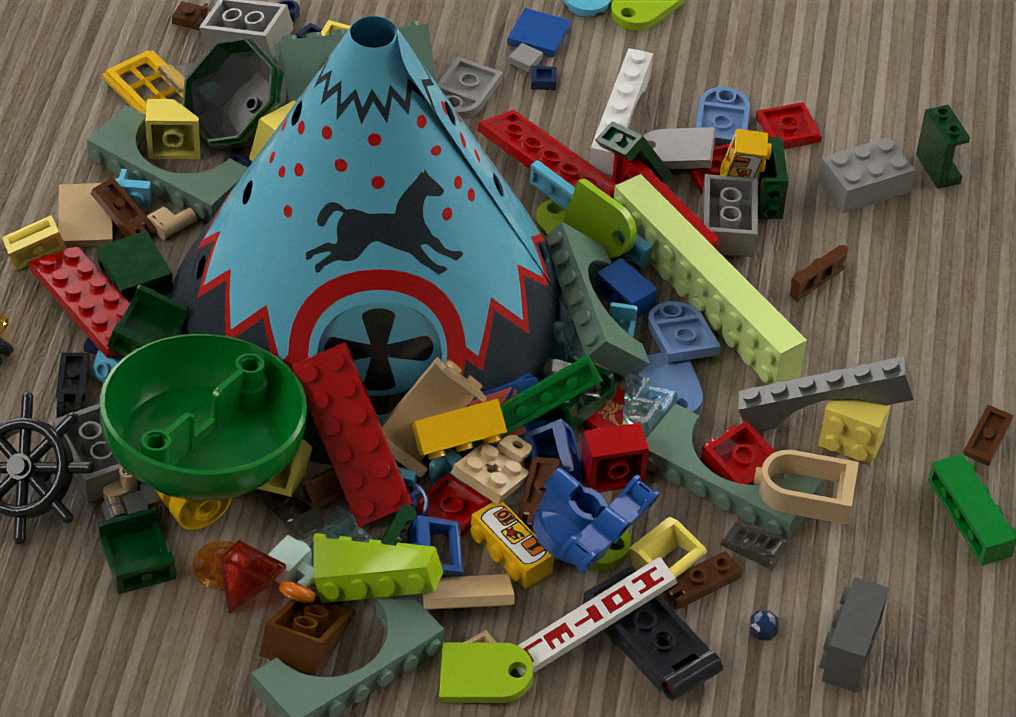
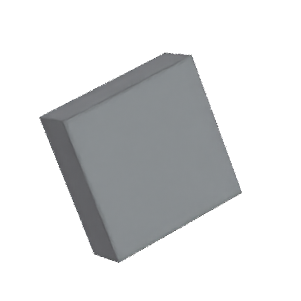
(525, 57)

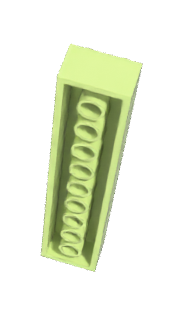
(713, 285)

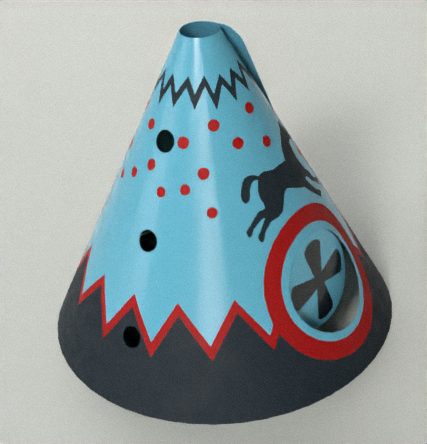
(374, 213)

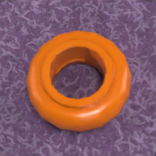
(297, 592)

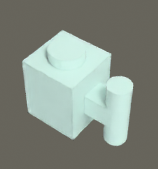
(298, 561)

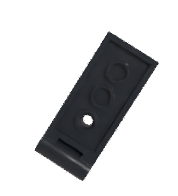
(660, 643)

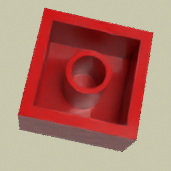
(614, 456)

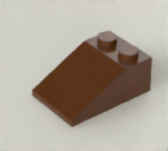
(305, 634)

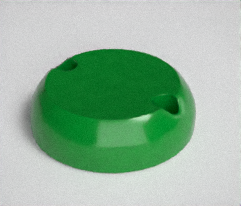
(202, 416)

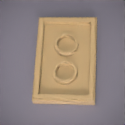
(81, 218)
(470, 592)

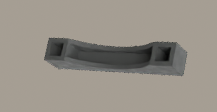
(880, 382)

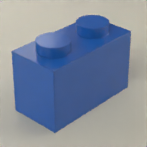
(624, 285)

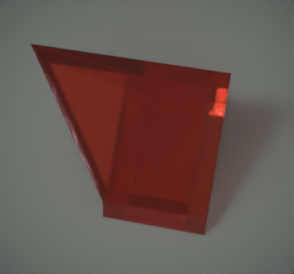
(247, 573)

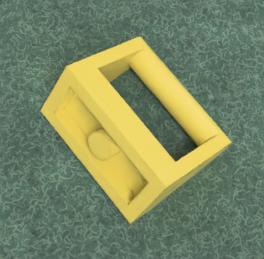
(33, 242)
(662, 541)

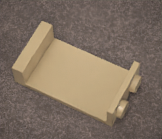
(434, 393)

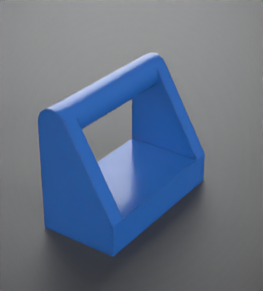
(565, 444)
(424, 527)

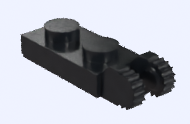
(72, 381)

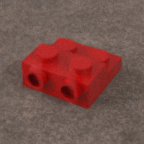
(736, 454)

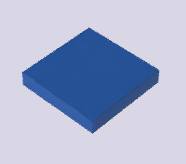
(539, 31)

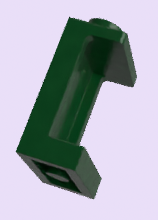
(937, 144)
(628, 145)
(773, 183)
(135, 263)
(147, 320)
(581, 407)
(136, 551)

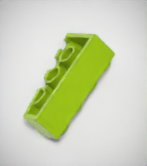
(372, 570)

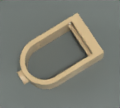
(805, 504)

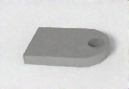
(469, 86)
(683, 146)

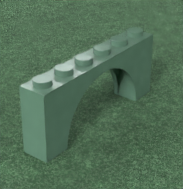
(303, 56)
(117, 148)
(575, 264)
(675, 459)
(409, 640)

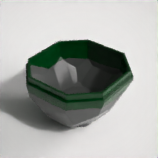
(232, 91)

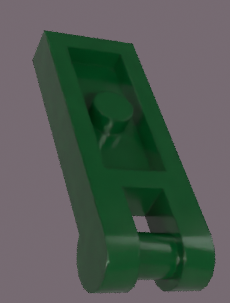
(399, 525)

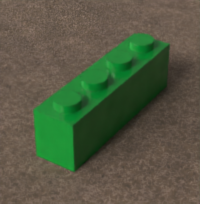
(972, 509)

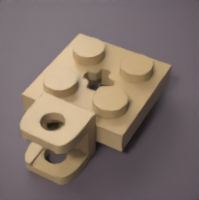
(504, 463)

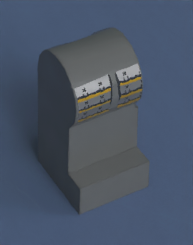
(131, 503)

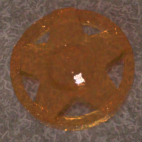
(212, 568)

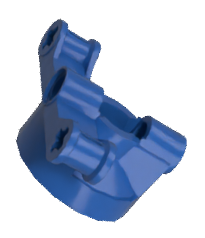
(577, 522)

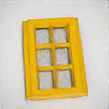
(140, 80)

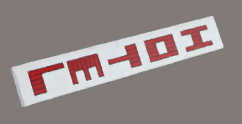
(597, 614)

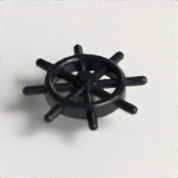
(26, 468)

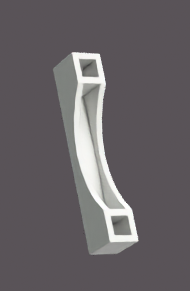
(627, 90)

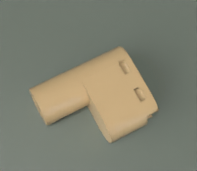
(168, 223)
(126, 485)

